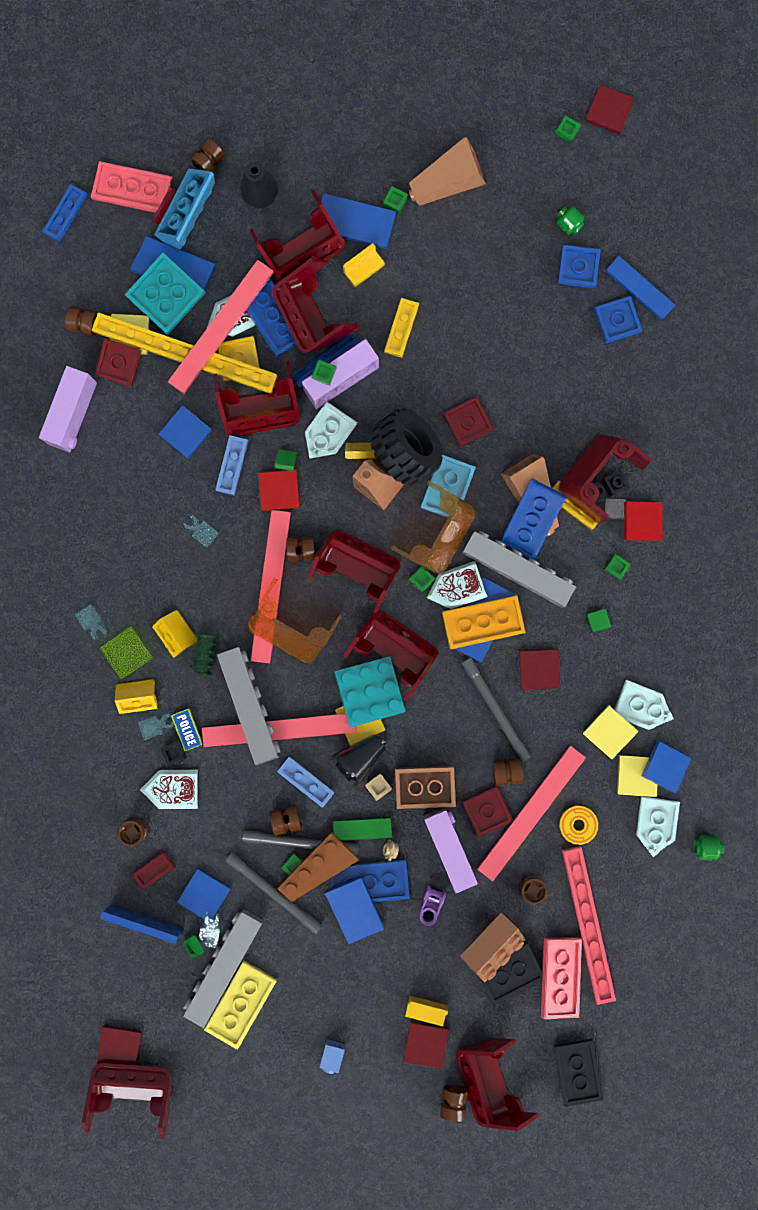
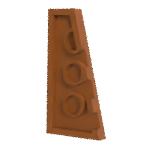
(320, 865)

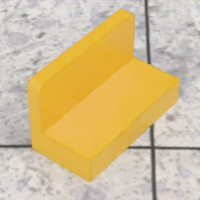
(363, 265)
(174, 633)
(135, 696)
(426, 1010)

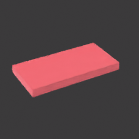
(130, 187)
(561, 977)

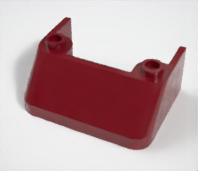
(318, 242)
(300, 312)
(259, 411)
(577, 481)
(358, 562)
(404, 647)
(128, 1082)
(487, 1089)

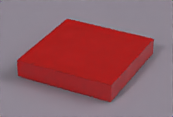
(278, 490)
(643, 521)

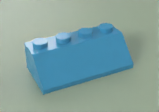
(185, 207)

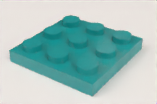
(165, 293)
(369, 692)

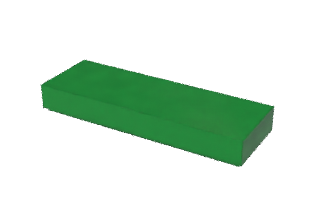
(362, 829)

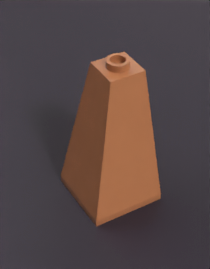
(448, 175)
(520, 475)
(376, 483)

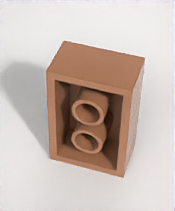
(425, 787)
(493, 948)

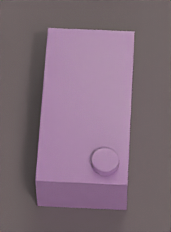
(350, 369)
(68, 409)
(450, 849)

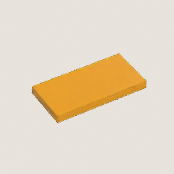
(483, 622)

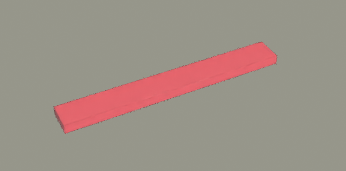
(220, 327)
(272, 568)
(282, 730)
(531, 813)
(588, 925)

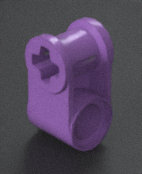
(432, 904)

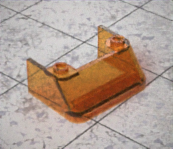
(451, 535)
(284, 637)

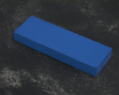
(65, 213)

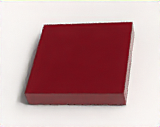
(609, 109)
(118, 362)
(468, 421)
(539, 669)
(487, 811)
(426, 1045)
(119, 1046)

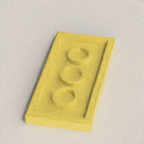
(240, 1004)

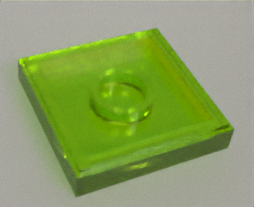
(126, 652)

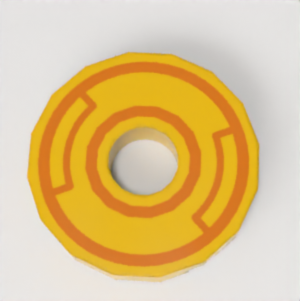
(589, 829)

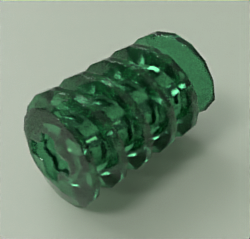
(203, 654)

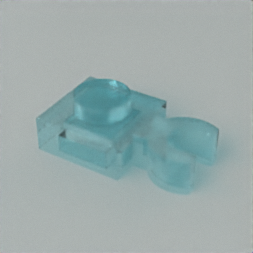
(203, 533)
(89, 619)
(153, 726)
(209, 932)

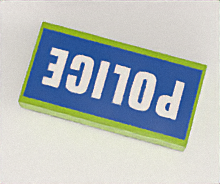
(187, 729)

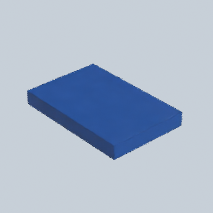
(354, 910)

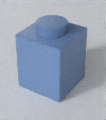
(332, 1056)

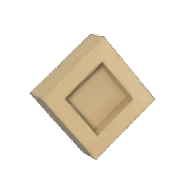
(378, 787)

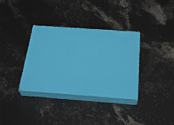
(451, 476)

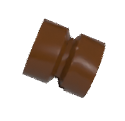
(207, 156)
(79, 320)
(307, 546)
(507, 771)
(279, 822)
(132, 832)
(533, 889)
(453, 1106)

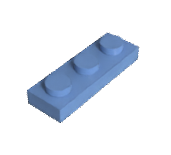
(232, 465)
(306, 782)

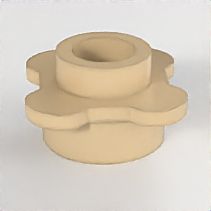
(390, 850)

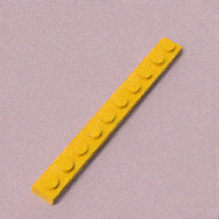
(178, 350)

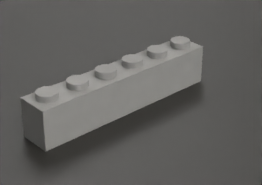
(516, 568)
(248, 706)
(223, 968)

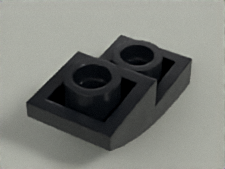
(610, 486)

